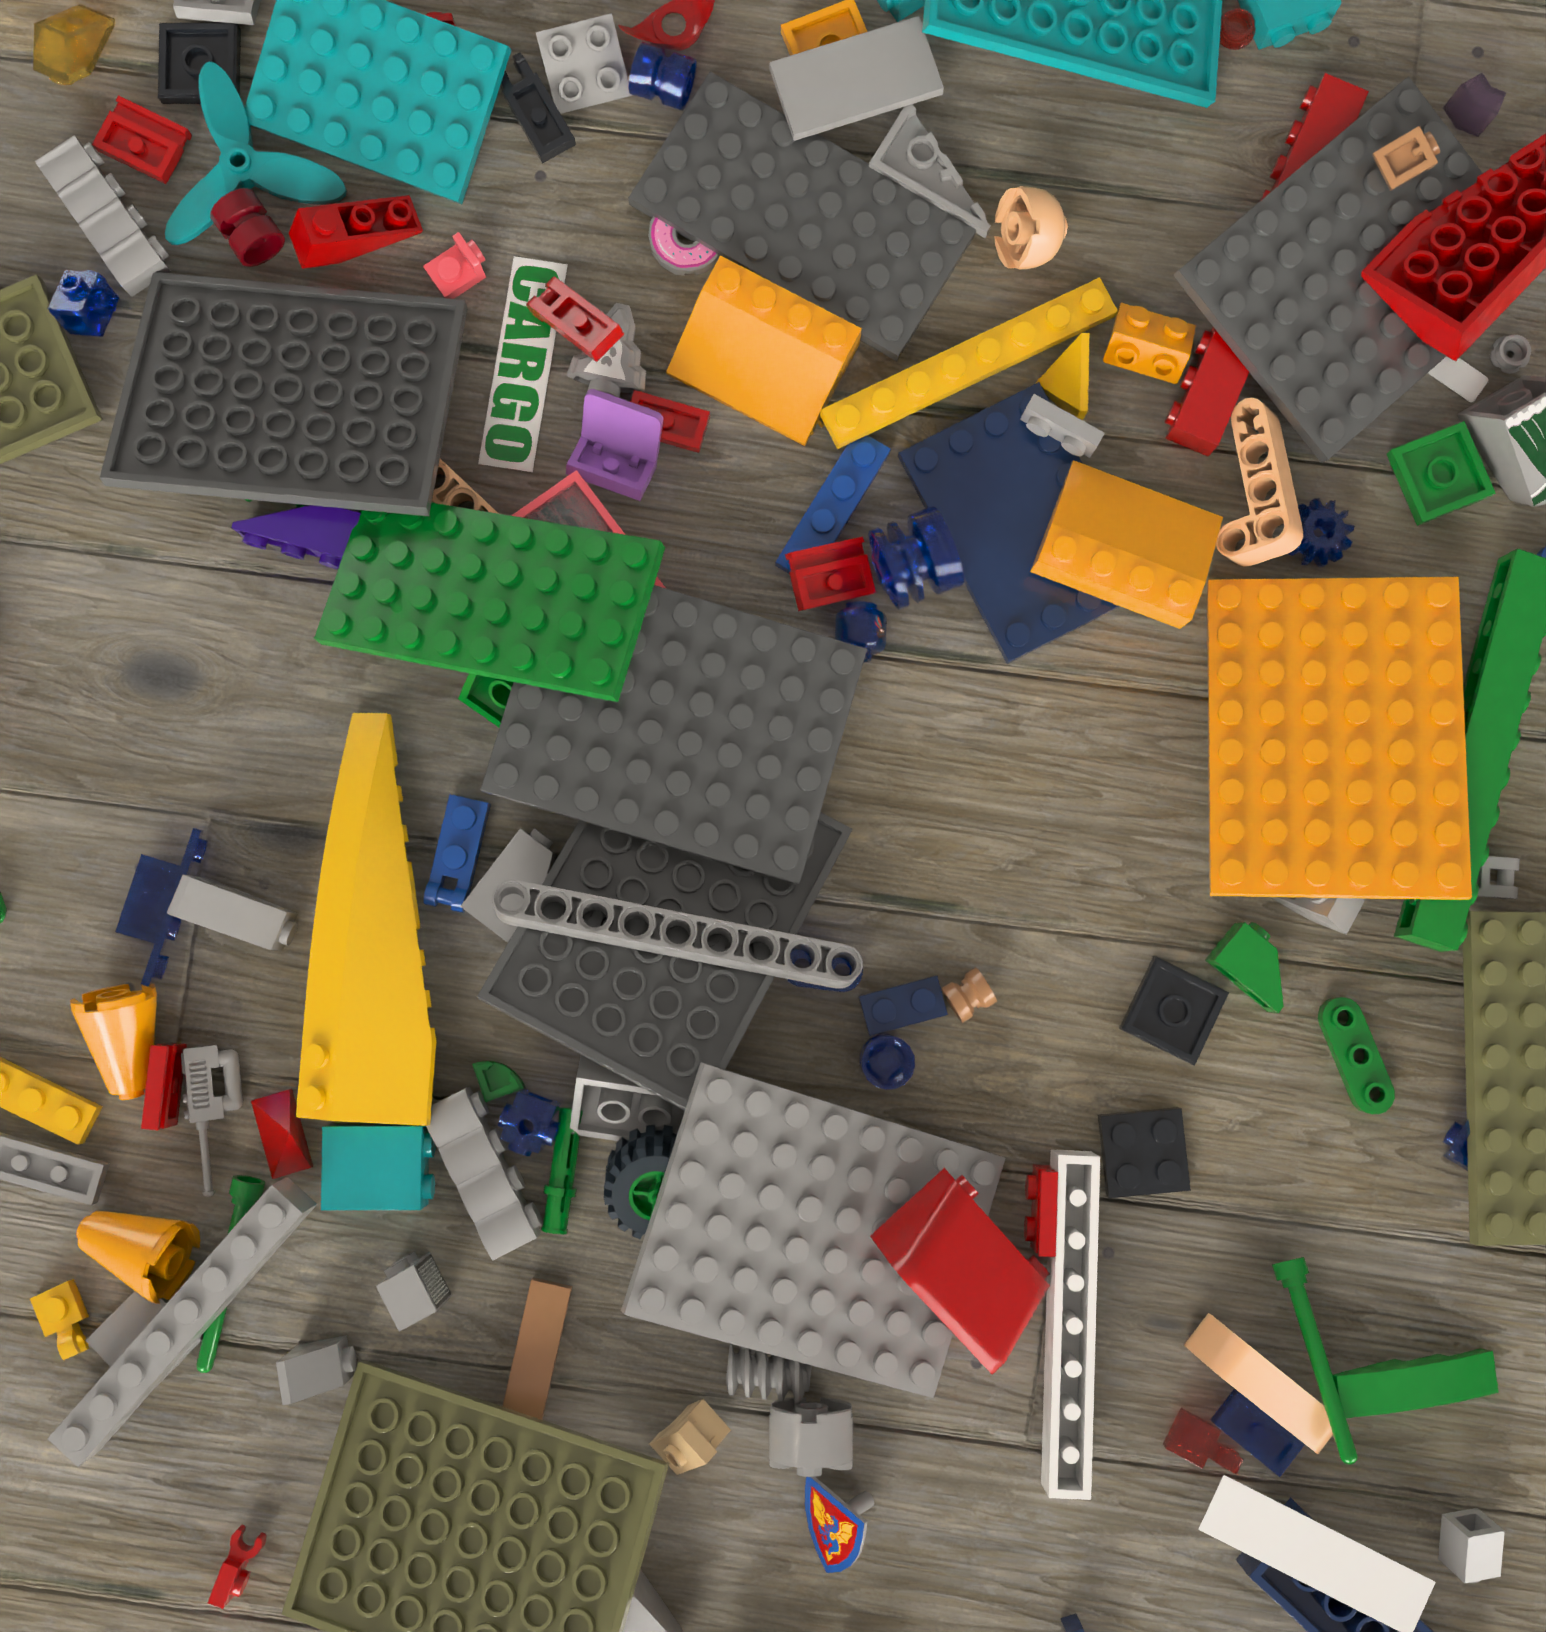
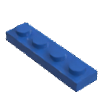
(837, 497)

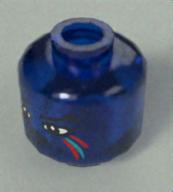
(862, 626)

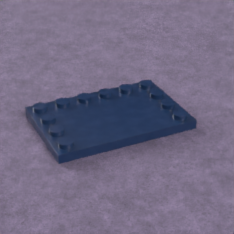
(997, 497)

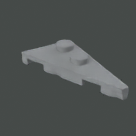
(915, 162)

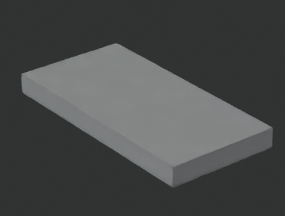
(856, 78)

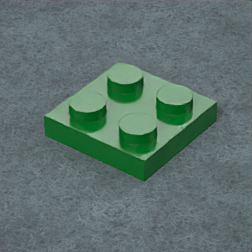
(1440, 473)

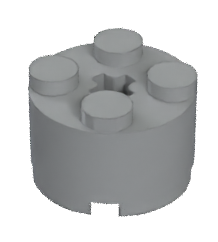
(811, 1435)

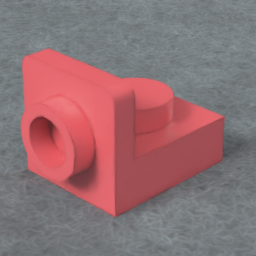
(456, 268)

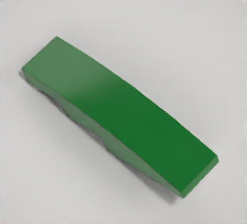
(1416, 1383)

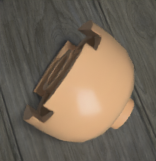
(1030, 227)

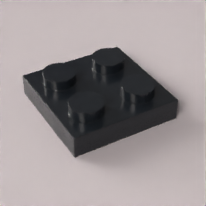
(1144, 1152)

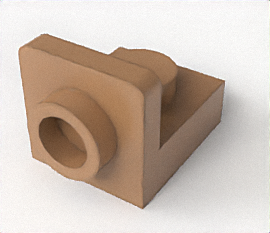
(1407, 157)

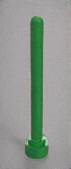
(245, 1193)
(1293, 1277)

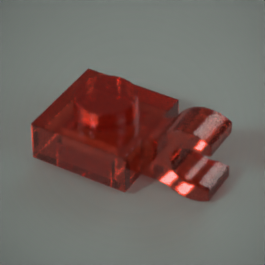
(1197, 1441)

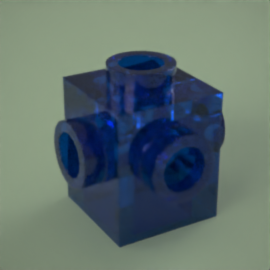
(83, 303)
(540, 1112)

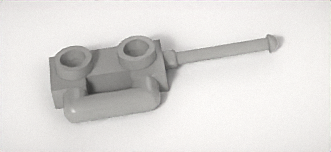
(199, 1095)

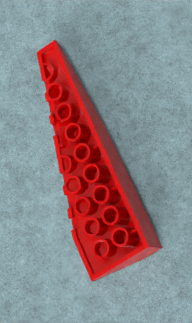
(1468, 256)

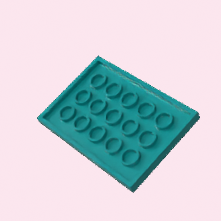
(379, 89)

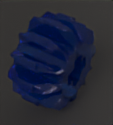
(1331, 523)

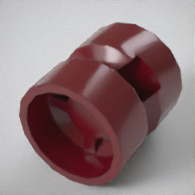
(249, 231)

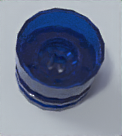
(918, 557)

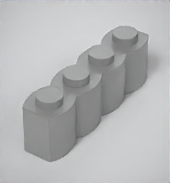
(102, 215)
(481, 1173)

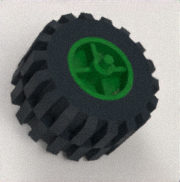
(636, 1176)

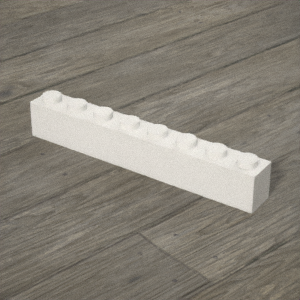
(1071, 1329)

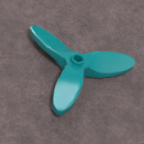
(272, 172)

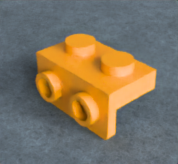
(1150, 343)

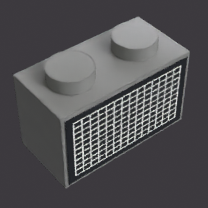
(413, 1289)

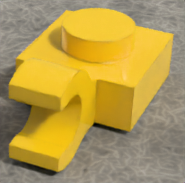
(59, 1313)

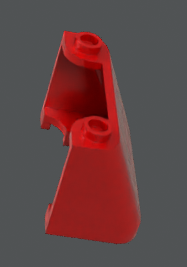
(963, 1267)

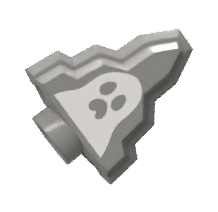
(619, 367)

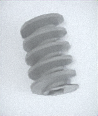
(766, 1374)

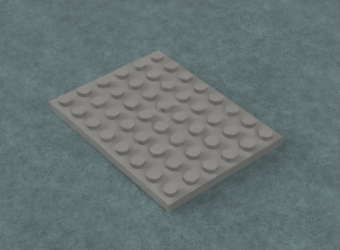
(772, 1229)

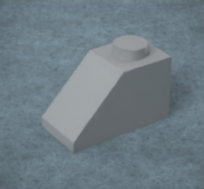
(315, 1368)

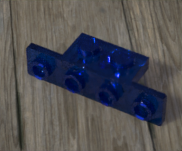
(149, 899)

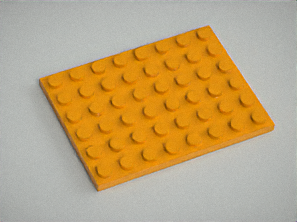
(1337, 739)

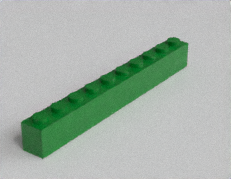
(1494, 701)

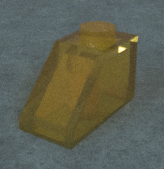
(70, 43)

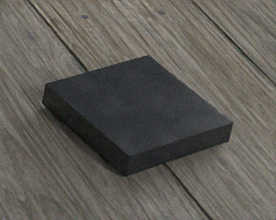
(184, 52)
(1174, 1010)

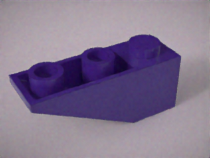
(302, 531)

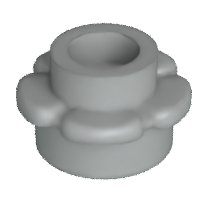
(1517, 346)

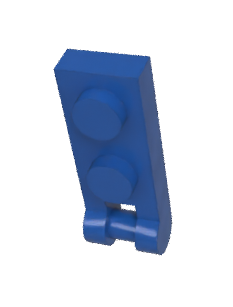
(457, 851)

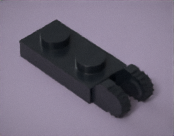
(536, 112)

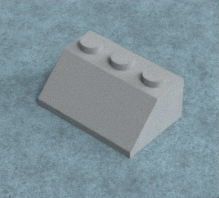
(616, 1105)

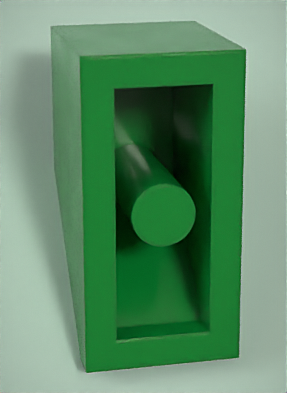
(1250, 964)

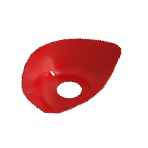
(695, 14)

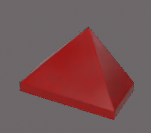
(282, 1134)

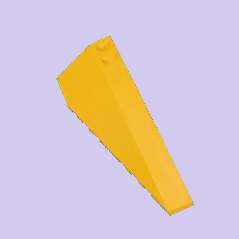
(366, 999)

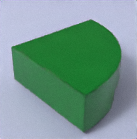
(496, 1079)

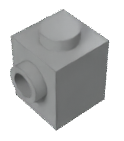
(1471, 1545)

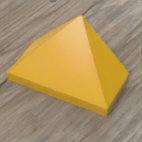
(1068, 378)

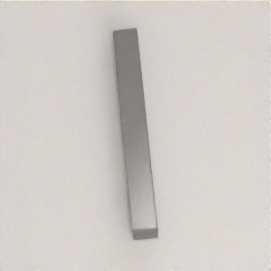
(661, 919)

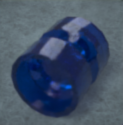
(662, 76)
(887, 1061)

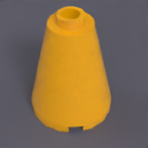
(119, 1035)
(141, 1250)

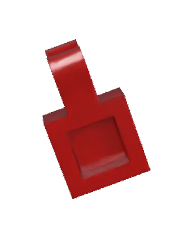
(232, 1575)

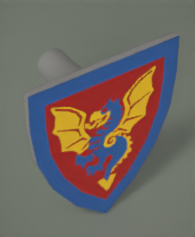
(836, 1525)

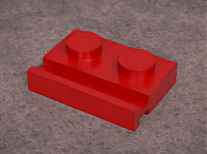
(142, 140)
(830, 573)
(163, 1086)
(1042, 1224)

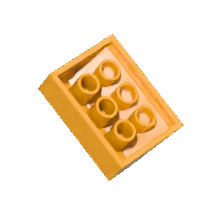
(763, 350)
(1128, 545)

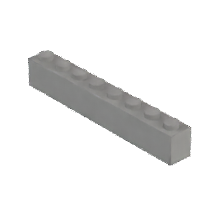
(182, 1321)

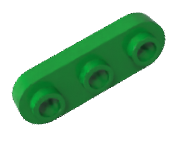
(1342, 1042)

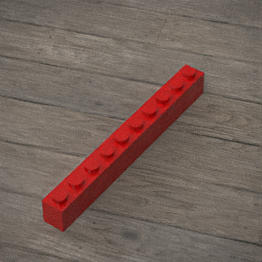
(1219, 374)

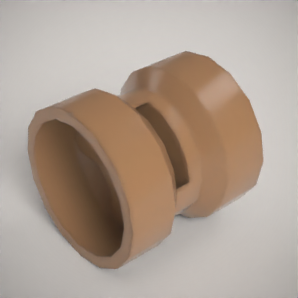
(971, 993)

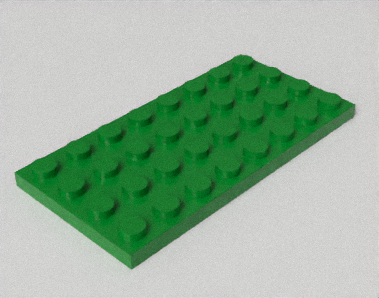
(494, 597)

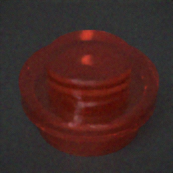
(1236, 29)

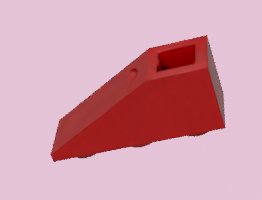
(351, 229)

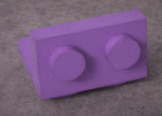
(617, 444)

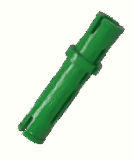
(562, 1175)

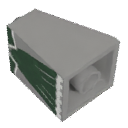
(1512, 437)

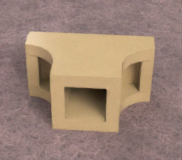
(691, 1438)

